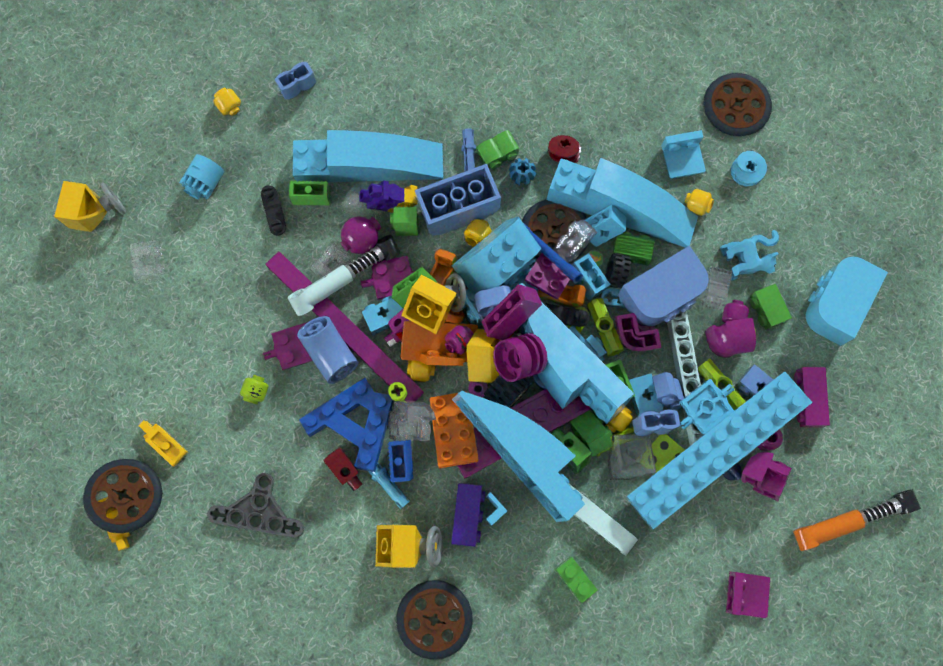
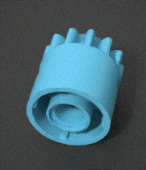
(201, 177)

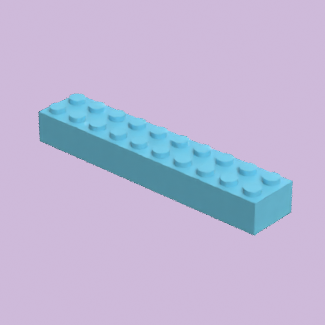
(718, 450)

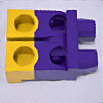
(387, 196)

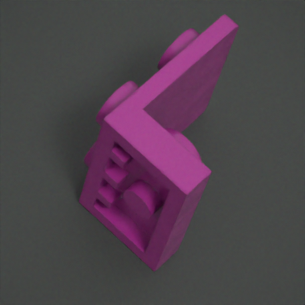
(547, 277)
(748, 595)

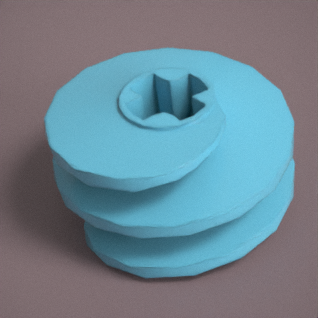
(753, 162)

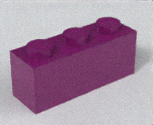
(511, 312)
(814, 384)

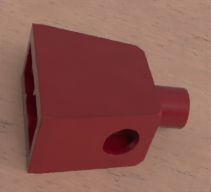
(339, 460)

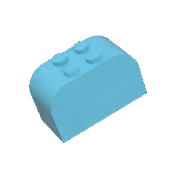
(497, 256)
(844, 299)

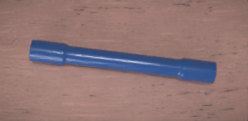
(570, 271)

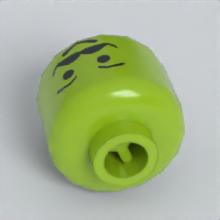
(254, 389)

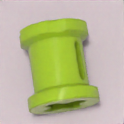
(391, 390)

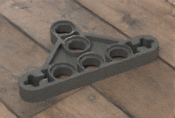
(247, 508)

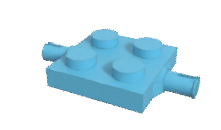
(706, 406)

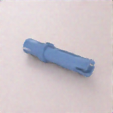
(468, 149)

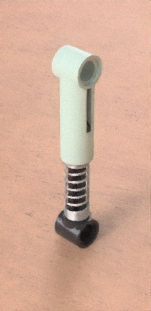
(305, 299)

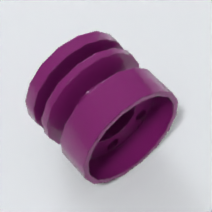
(520, 357)

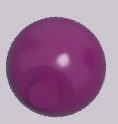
(360, 234)

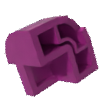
(636, 336)
(732, 338)
(766, 475)

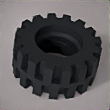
(618, 270)

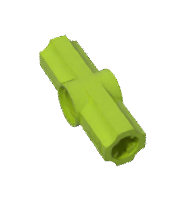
(609, 337)
(709, 370)

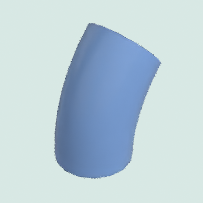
(327, 349)

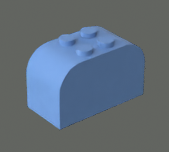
(458, 200)
(665, 289)

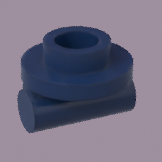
(733, 473)

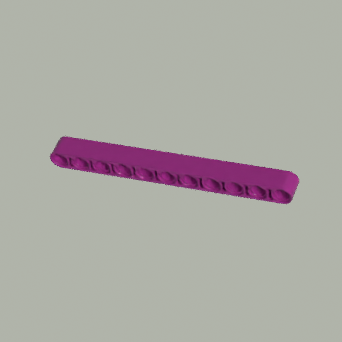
(351, 334)

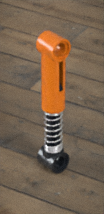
(854, 520)

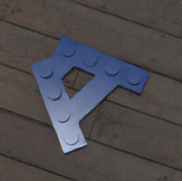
(368, 439)

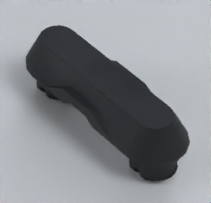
(273, 210)
(569, 316)

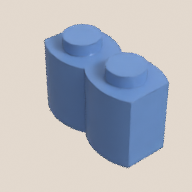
(298, 79)
(668, 390)
(656, 423)

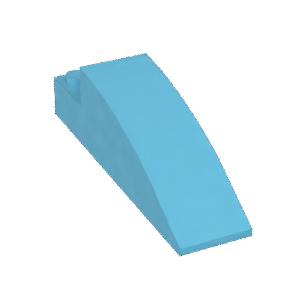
(366, 157)
(641, 201)
(575, 369)
(528, 451)

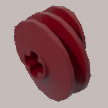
(565, 148)

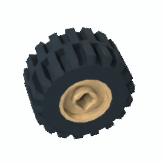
(507, 392)

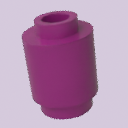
(484, 385)

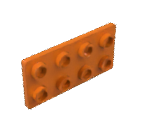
(430, 348)
(452, 433)

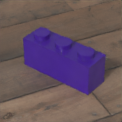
(467, 515)

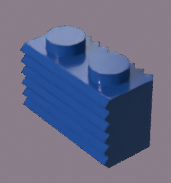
(400, 461)

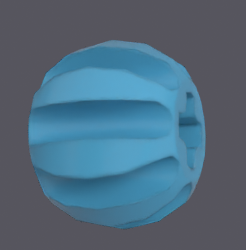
(527, 167)

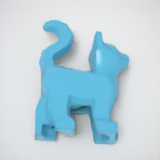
(748, 256)

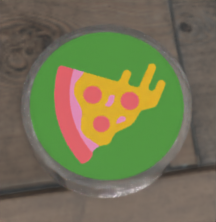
(597, 257)

